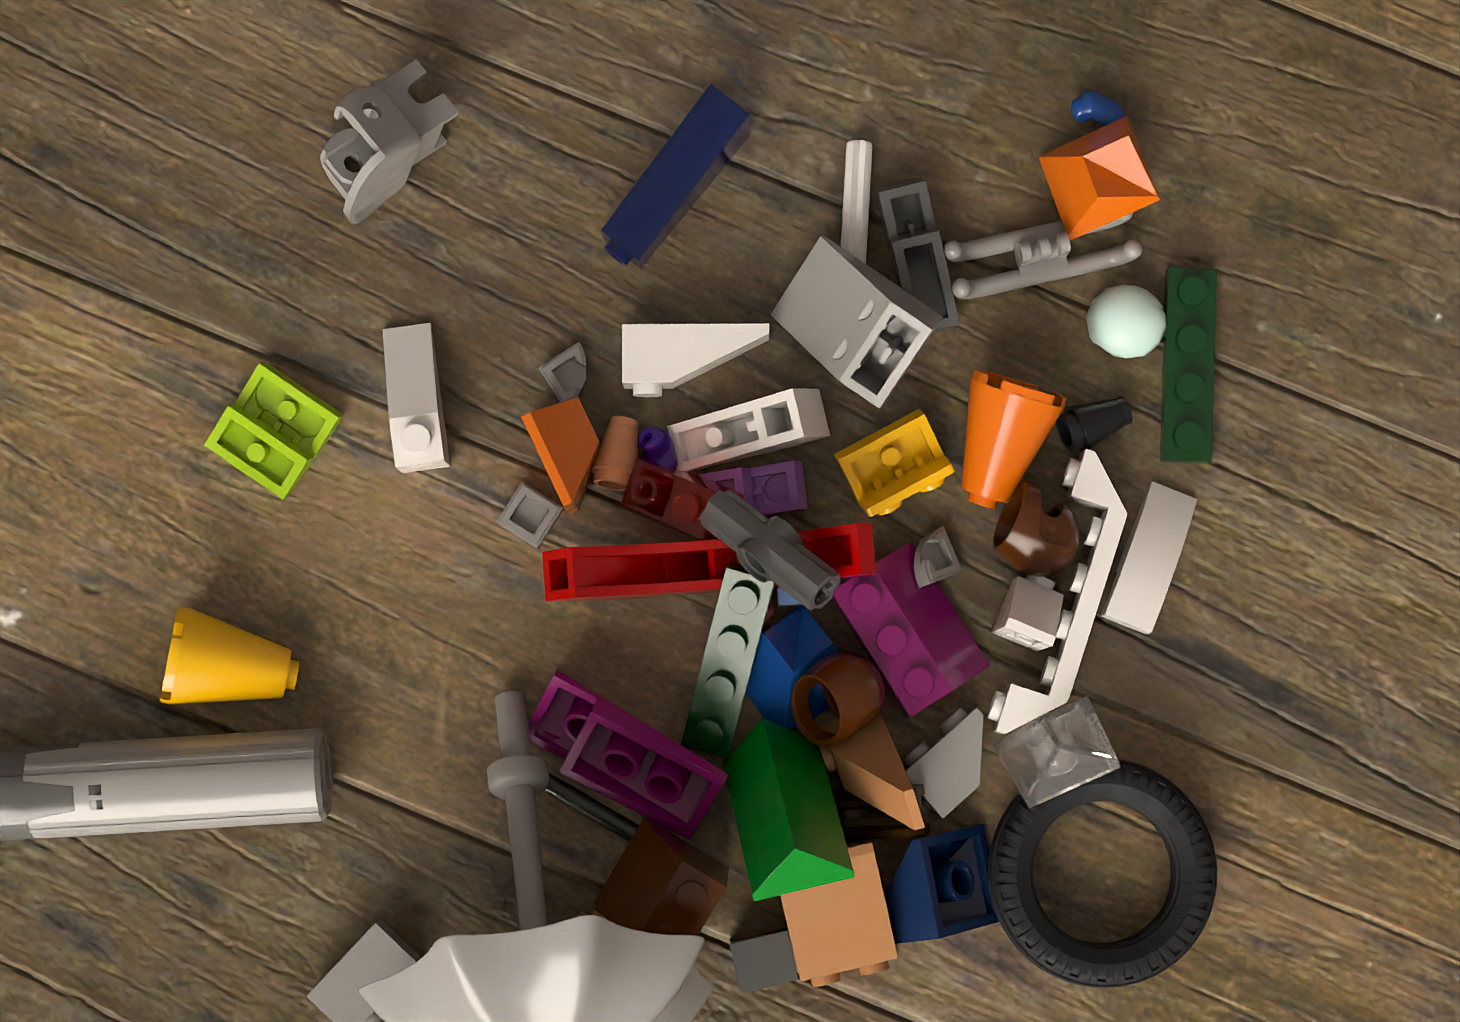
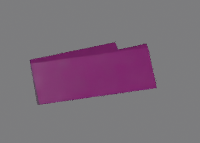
(624, 756)

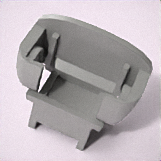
(385, 139)

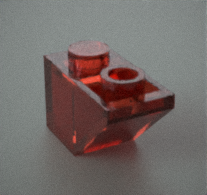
(671, 496)

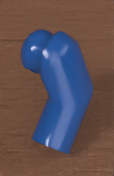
(1096, 107)

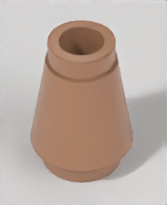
(616, 454)

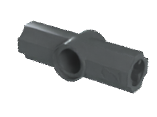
(770, 549)

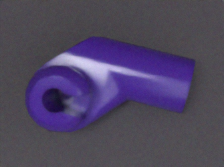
(658, 447)

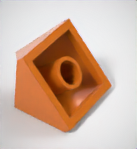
(1099, 178)
(565, 447)

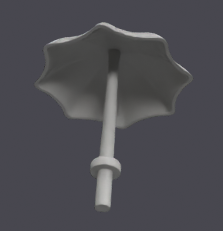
(543, 971)

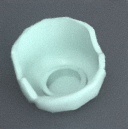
(1126, 321)

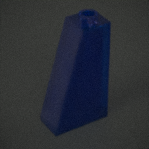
(676, 177)

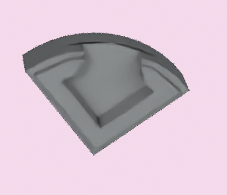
(567, 373)
(935, 558)

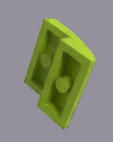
(274, 430)

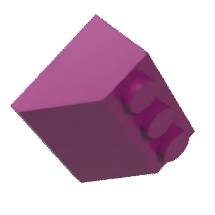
(909, 632)

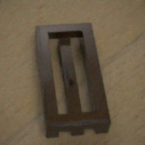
(877, 831)

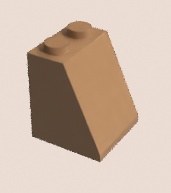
(841, 923)

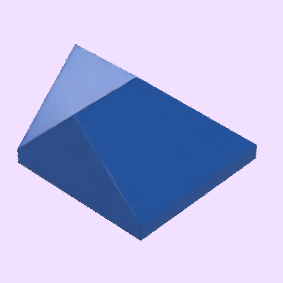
(781, 660)

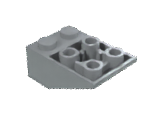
(855, 321)

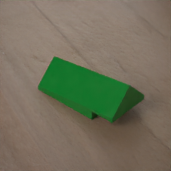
(785, 813)

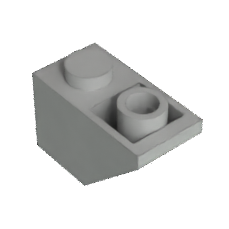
(951, 764)

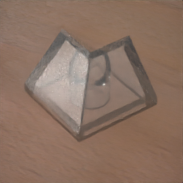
(1057, 752)

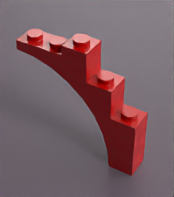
(684, 566)

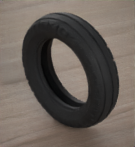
(1142, 954)

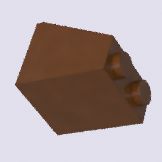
(662, 884)

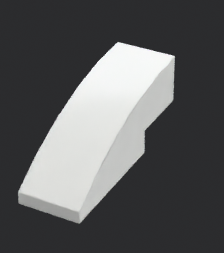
(1149, 558)

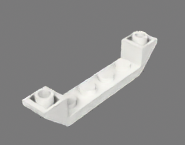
(1091, 488)

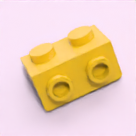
(894, 464)

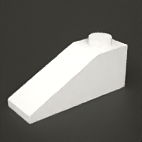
(672, 354)
(414, 399)
(750, 429)
(1030, 613)

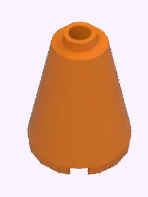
(1003, 434)

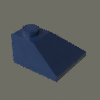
(941, 887)

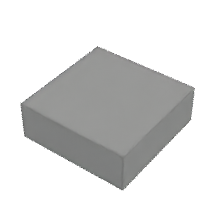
(530, 515)

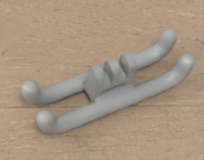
(1039, 255)

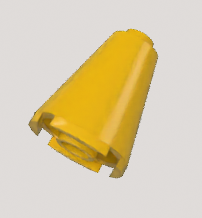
(223, 663)

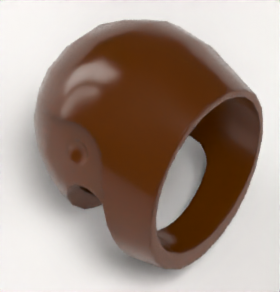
(1030, 538)
(851, 690)

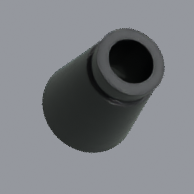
(1092, 422)

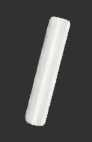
(856, 198)

